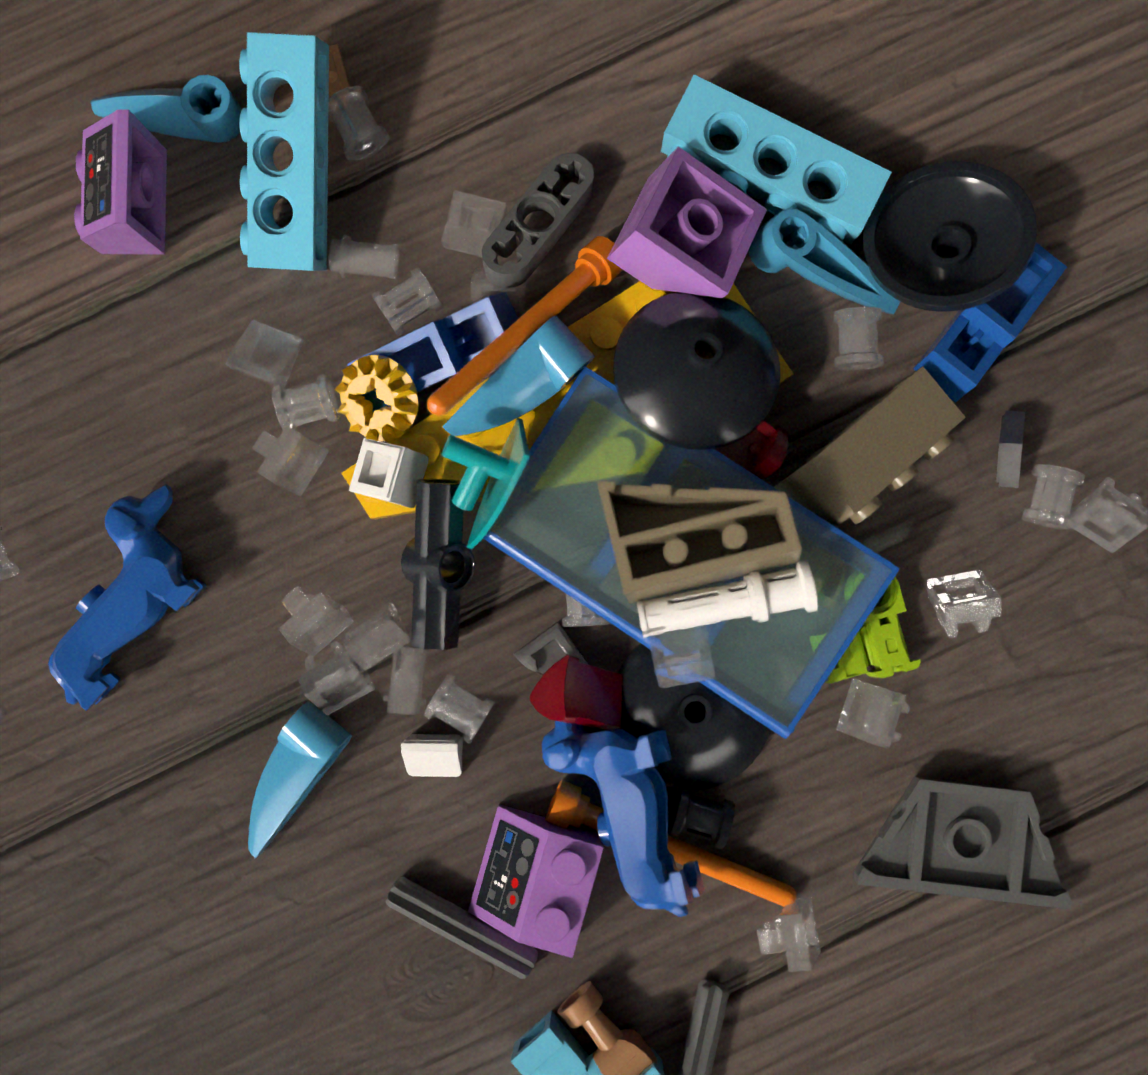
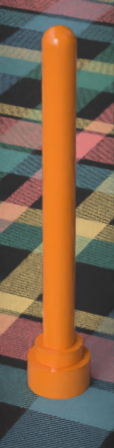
(591, 270)
(574, 809)

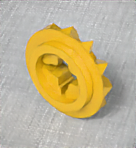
(392, 386)

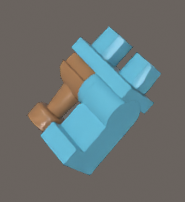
(553, 1050)

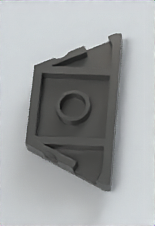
(965, 844)

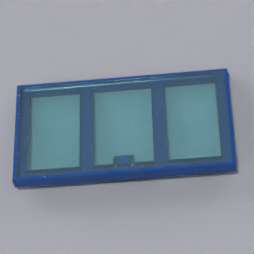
(562, 534)

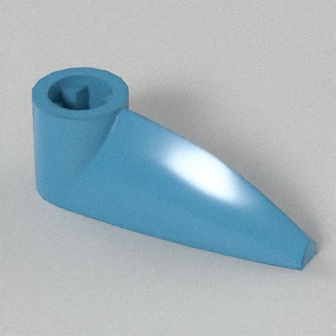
(180, 110)
(817, 255)
(525, 380)
(298, 762)

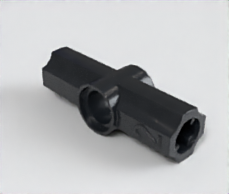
(437, 565)

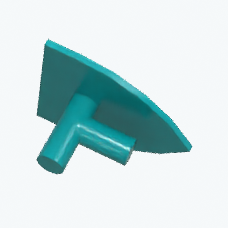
(480, 464)

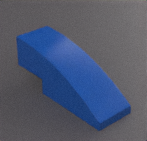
(980, 333)
(448, 343)

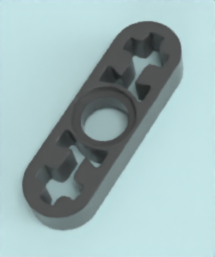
(538, 243)

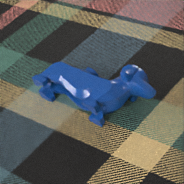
(130, 605)
(633, 808)

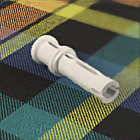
(753, 597)

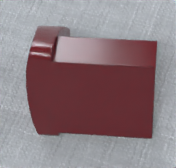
(760, 451)
(579, 694)

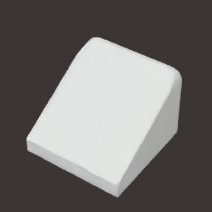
(388, 472)
(433, 755)

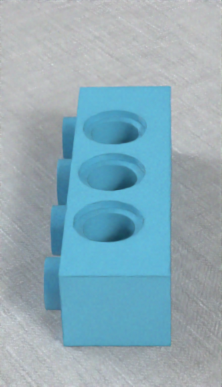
(264, 67)
(803, 155)

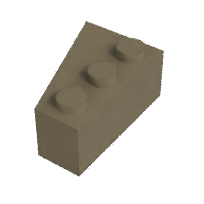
(875, 451)
(694, 537)

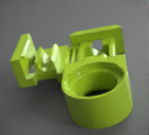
(878, 643)

